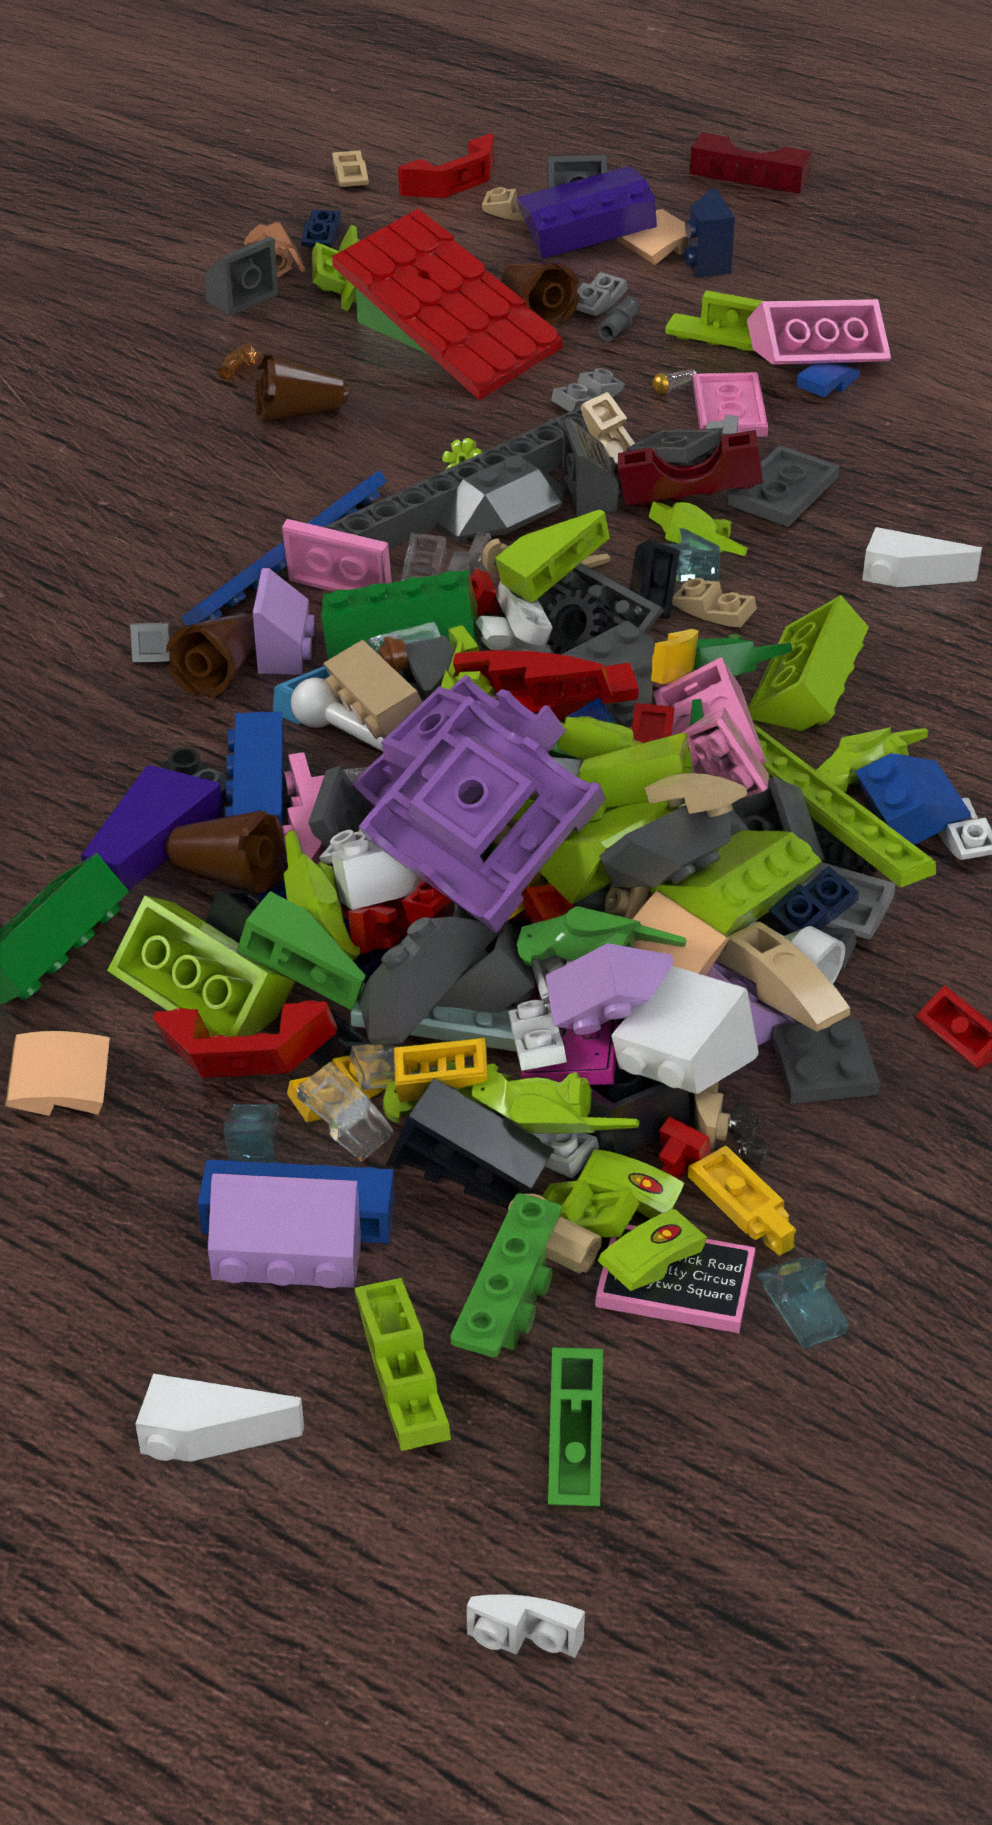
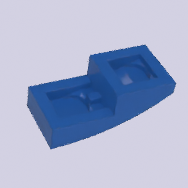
(824, 377)

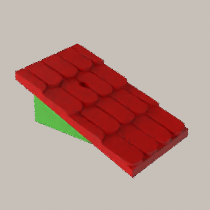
(444, 303)

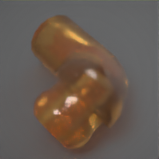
(235, 358)

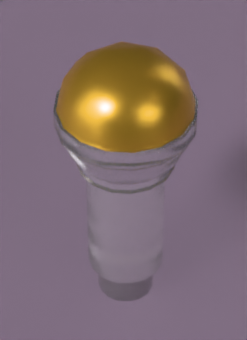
(665, 382)

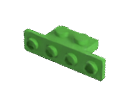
(510, 1280)

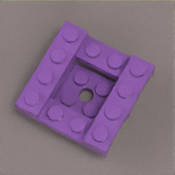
(427, 719)
(442, 838)

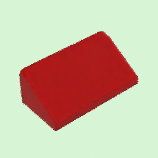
(959, 1026)

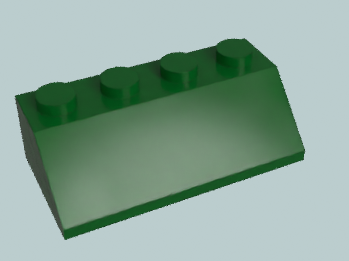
(399, 605)
(54, 923)

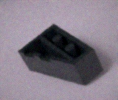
(469, 1146)

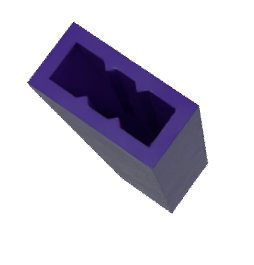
(138, 828)

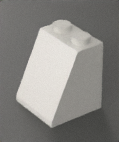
(688, 1032)

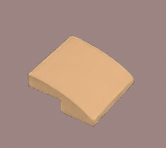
(658, 241)
(702, 939)
(58, 1070)

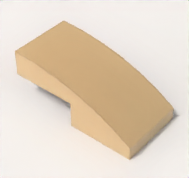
(350, 168)
(606, 423)

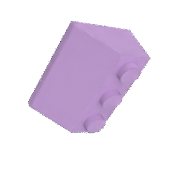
(284, 1230)

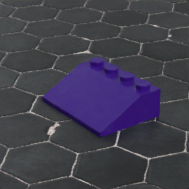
(588, 211)

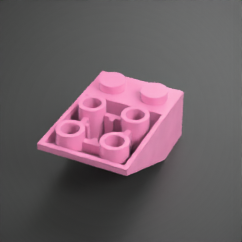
(716, 689)
(722, 751)

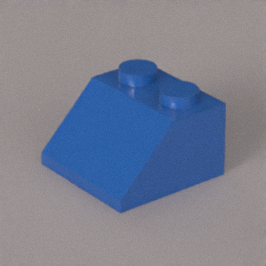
(911, 795)

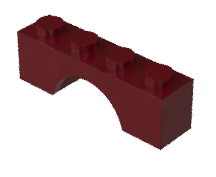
(780, 170)
(650, 478)

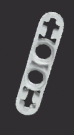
(525, 618)

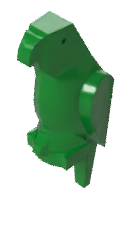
(737, 653)

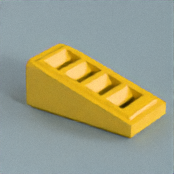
(422, 1057)

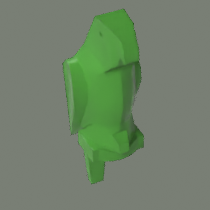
(582, 932)

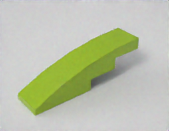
(402, 1364)

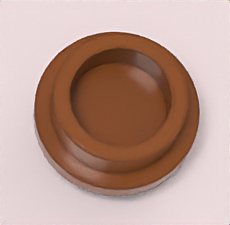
(394, 653)

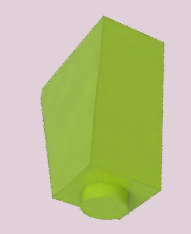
(631, 769)

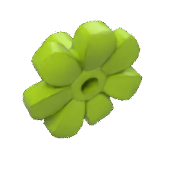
(461, 452)

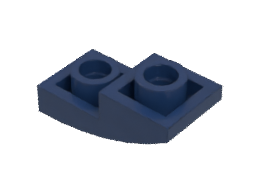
(321, 228)
(815, 903)

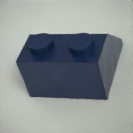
(709, 236)

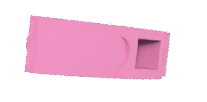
(305, 791)

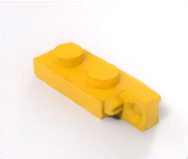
(744, 1198)

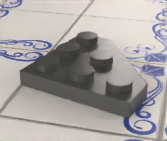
(618, 646)

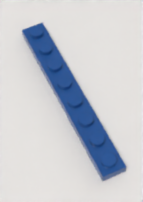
(275, 559)

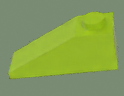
(549, 554)

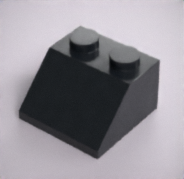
(637, 1099)

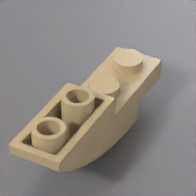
(784, 976)

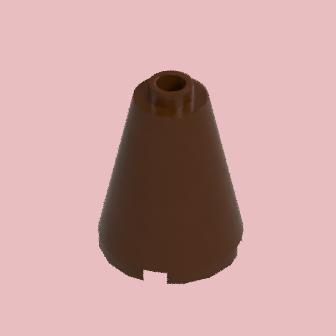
(546, 288)
(295, 389)
(211, 653)
(231, 849)

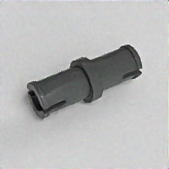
(618, 319)

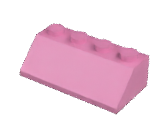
(819, 331)

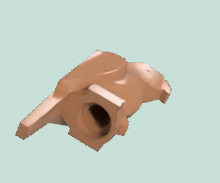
(284, 247)

